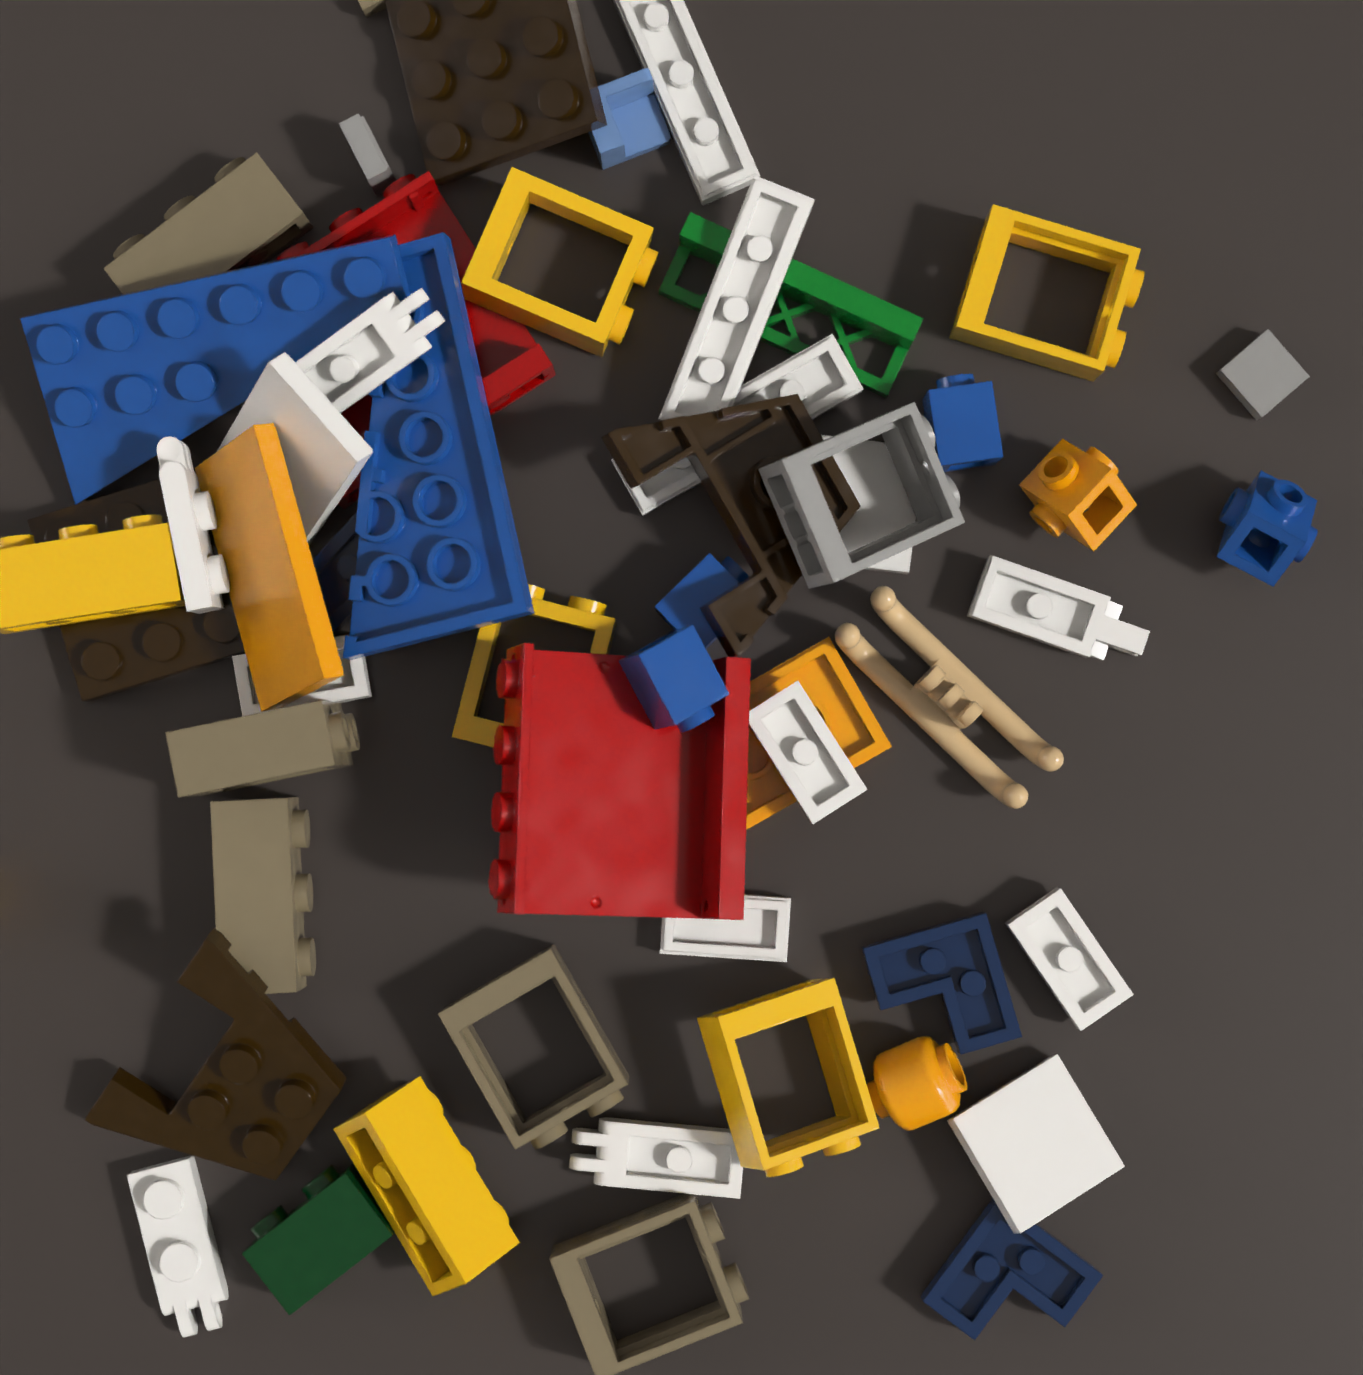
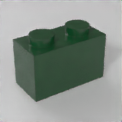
(318, 1239)

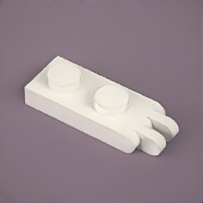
(370, 349)
(190, 519)
(660, 1157)
(180, 1242)

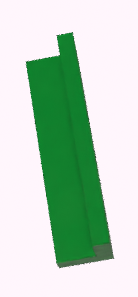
(815, 293)

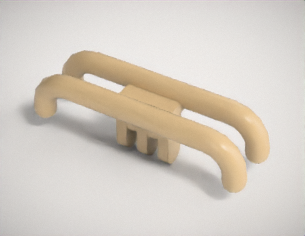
(946, 699)

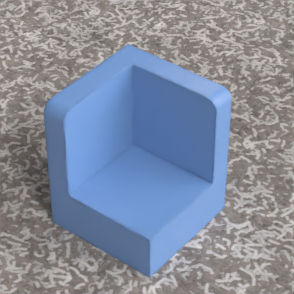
(632, 120)

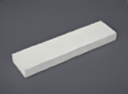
(689, 96)
(739, 300)
(816, 374)

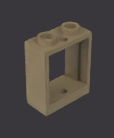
(262, 748)
(547, 1123)
(602, 1348)

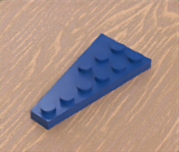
(190, 350)
(433, 495)

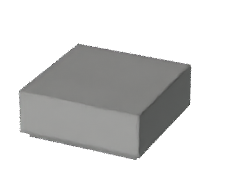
(367, 153)
(1262, 374)

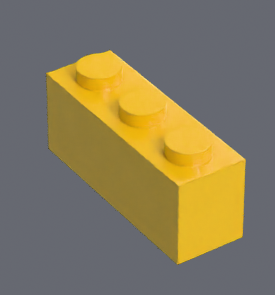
(88, 575)
(427, 1186)

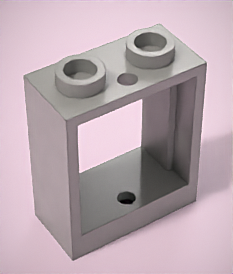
(809, 520)

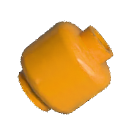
(917, 1083)

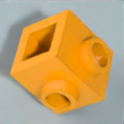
(1068, 485)

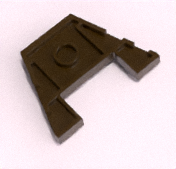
(726, 454)
(253, 1092)

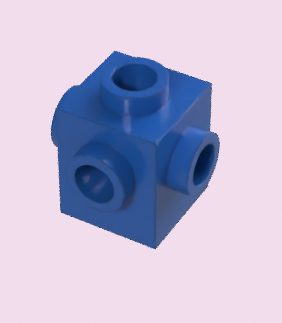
(1267, 527)

